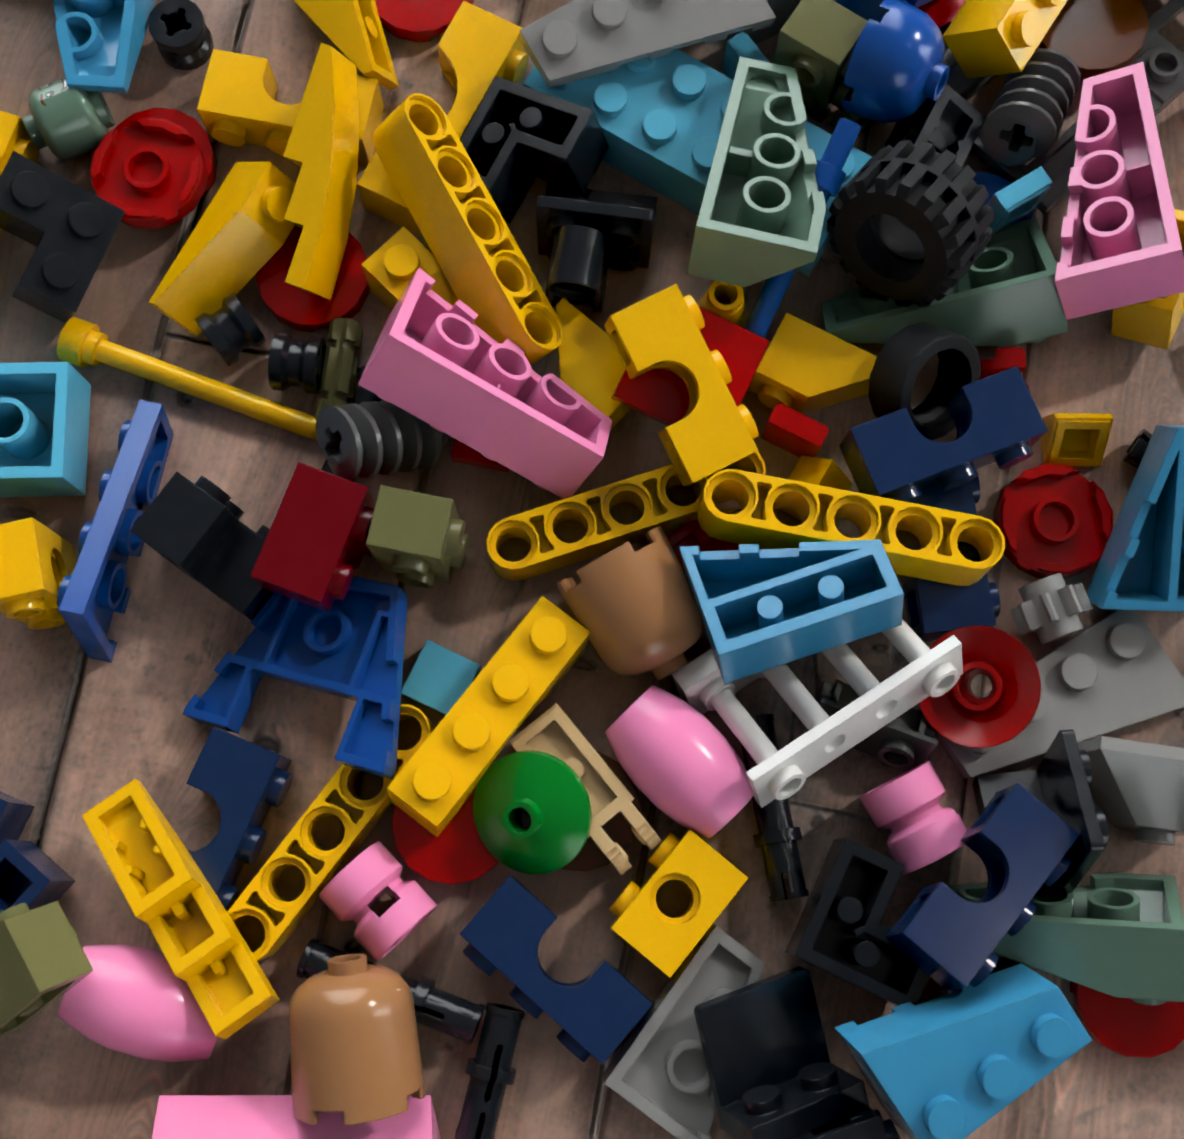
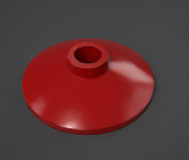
(1013, 696)

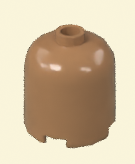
(636, 607)
(354, 1043)

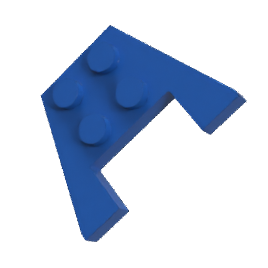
(341, 652)

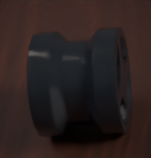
(184, 48)
(230, 329)
(296, 363)

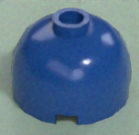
(896, 65)

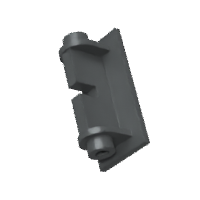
(898, 744)

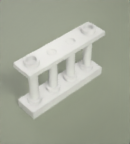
(785, 771)

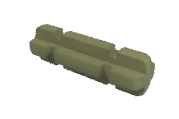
(340, 363)

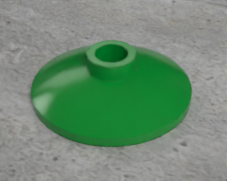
(552, 798)

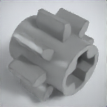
(1051, 608)

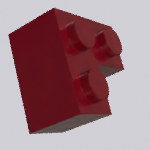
(316, 538)

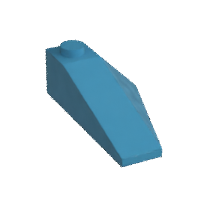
(101, 41)

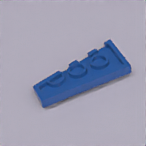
(105, 544)

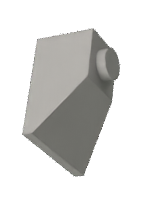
(1139, 786)

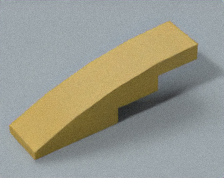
(327, 150)
(180, 909)

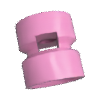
(917, 821)
(362, 885)

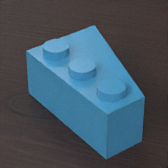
(966, 1053)

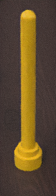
(85, 344)

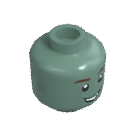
(67, 119)

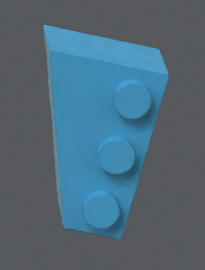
(1146, 547)
(790, 601)

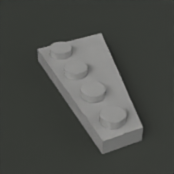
(602, 34)
(1090, 685)

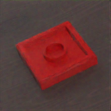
(665, 395)

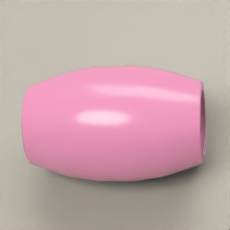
(680, 762)
(137, 1006)

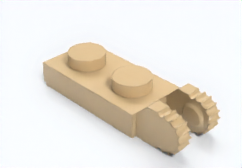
(559, 737)

